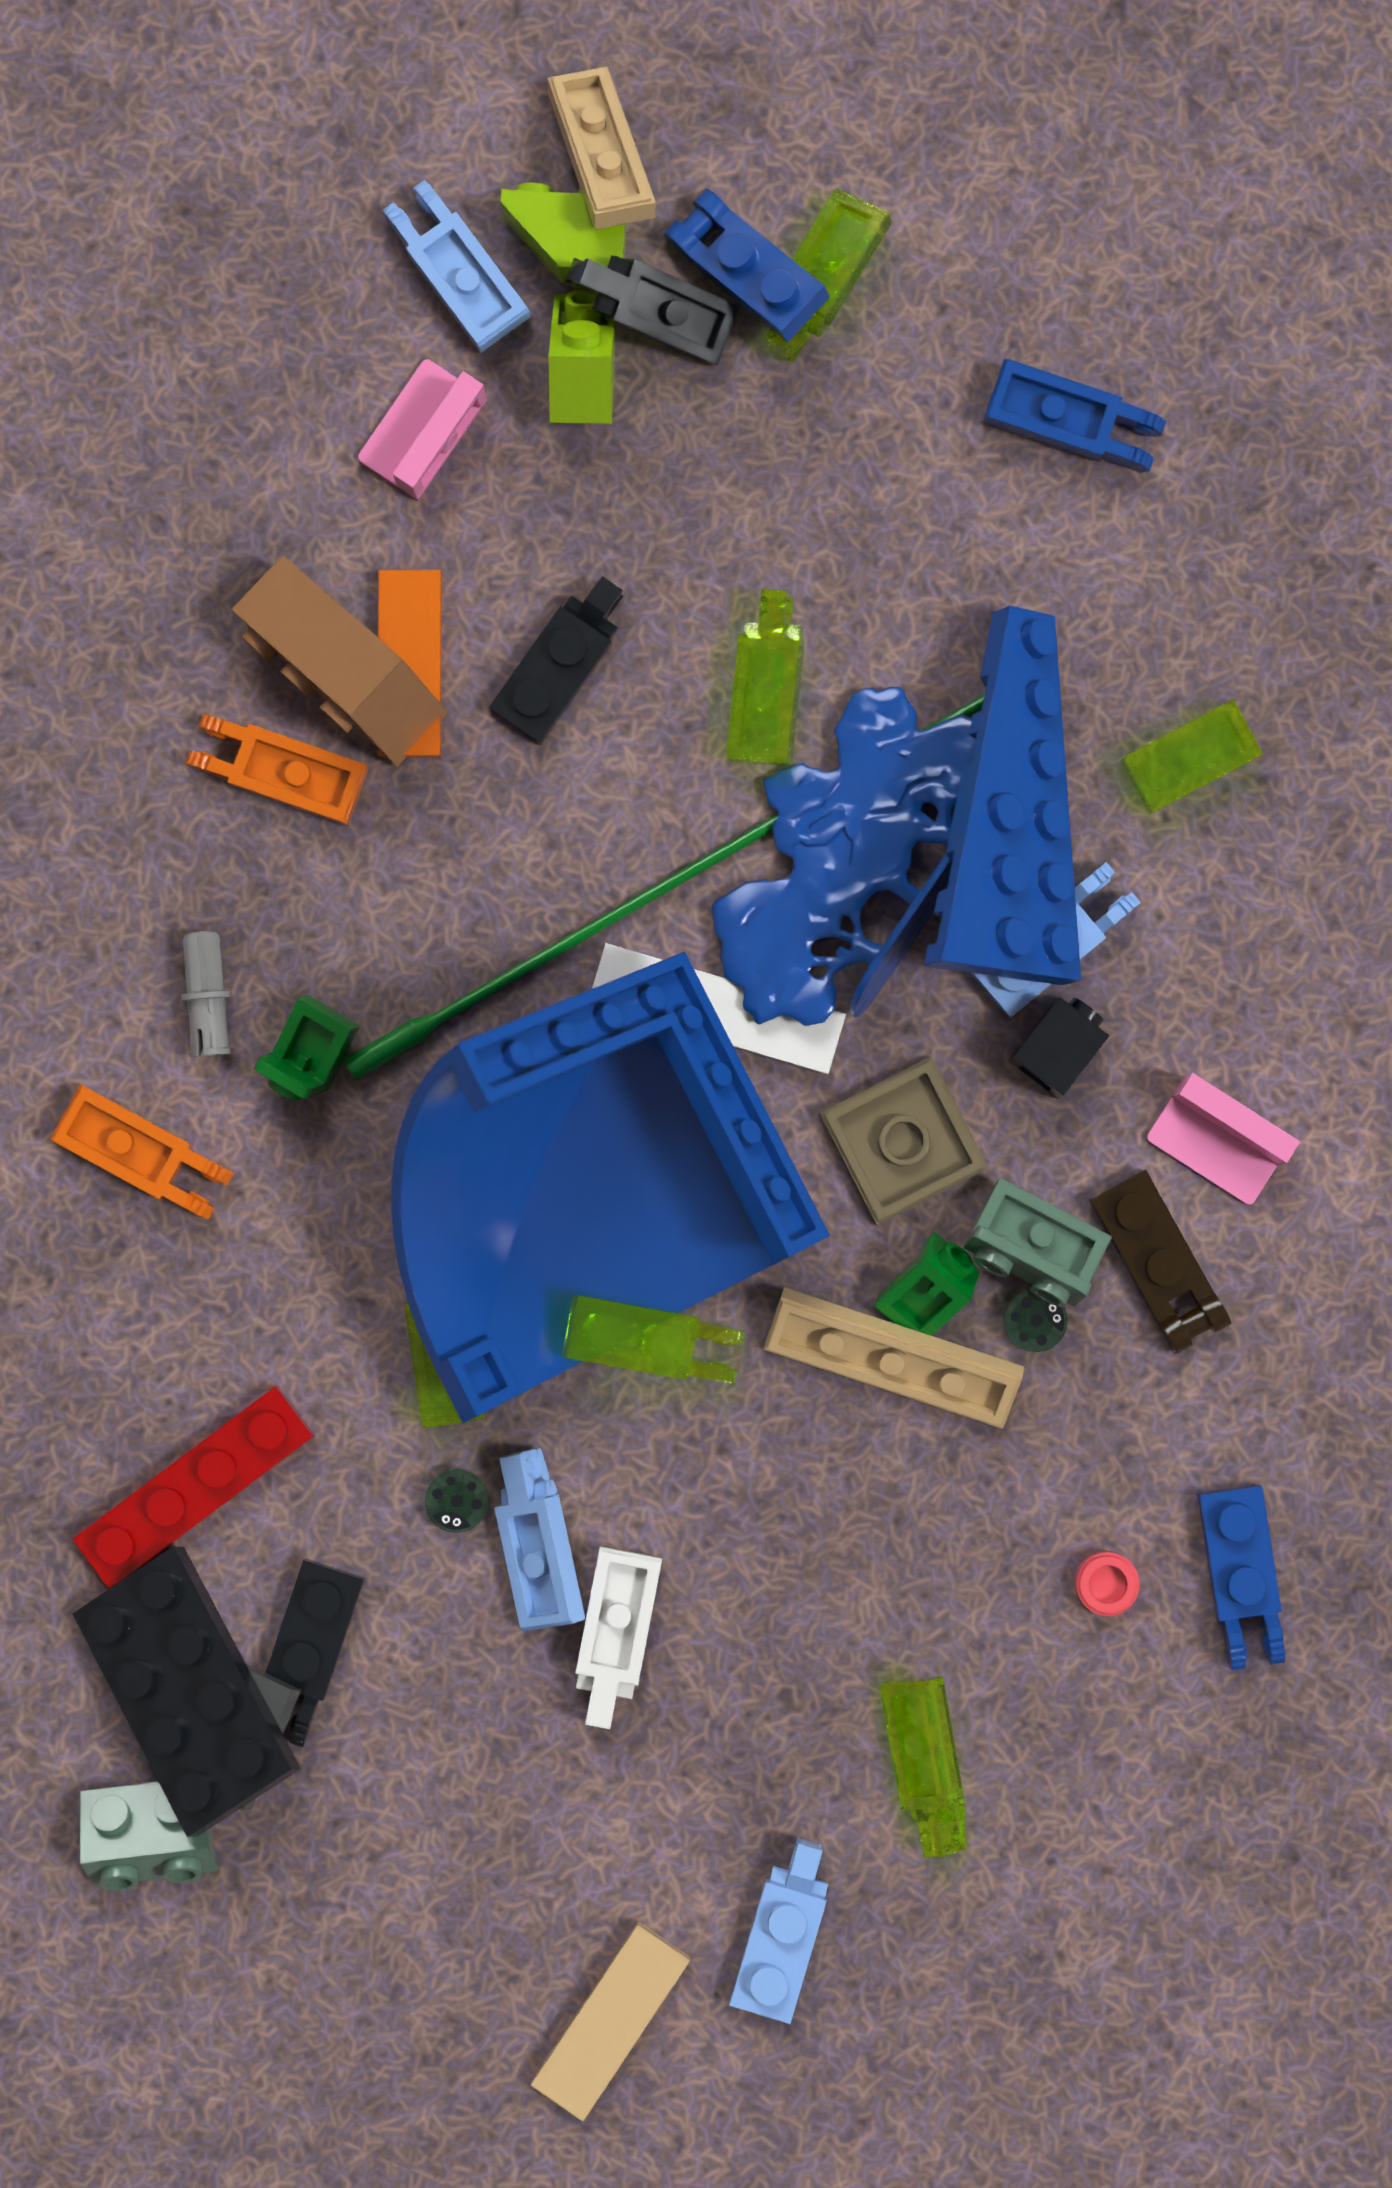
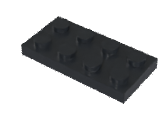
(186, 1691)

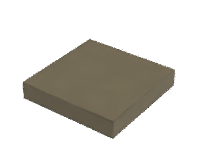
(904, 1140)

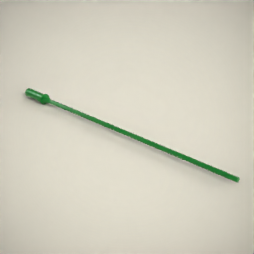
(418, 1029)

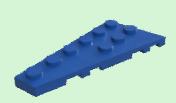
(1010, 831)

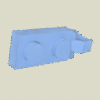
(536, 1544)
(782, 1937)

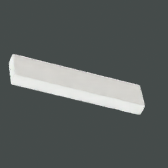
(777, 1039)

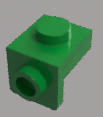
(308, 1050)

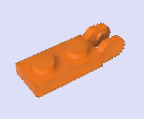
(284, 770)
(134, 1149)

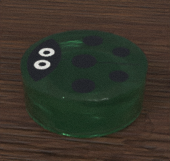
(1033, 1322)
(457, 1500)

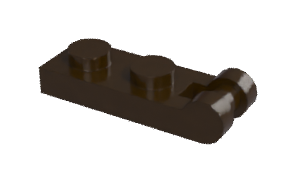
(1159, 1259)

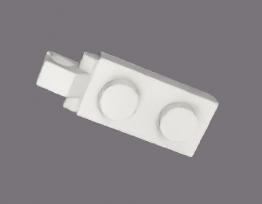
(616, 1629)

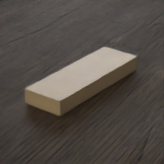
(601, 148)
(610, 2021)

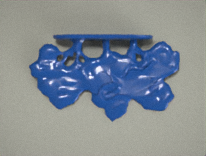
(847, 841)

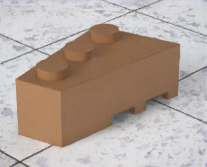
(337, 658)

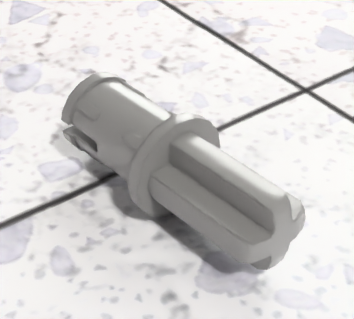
(205, 994)

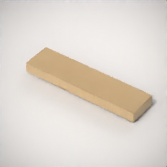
(893, 1358)

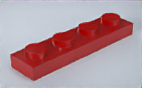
(193, 1487)

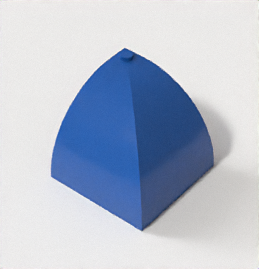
(588, 1159)

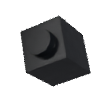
(1060, 1045)

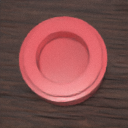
(1107, 1583)

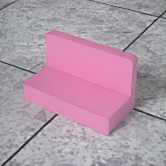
(423, 427)
(1221, 1138)

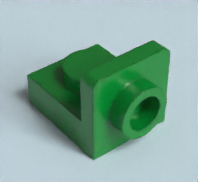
(930, 1287)

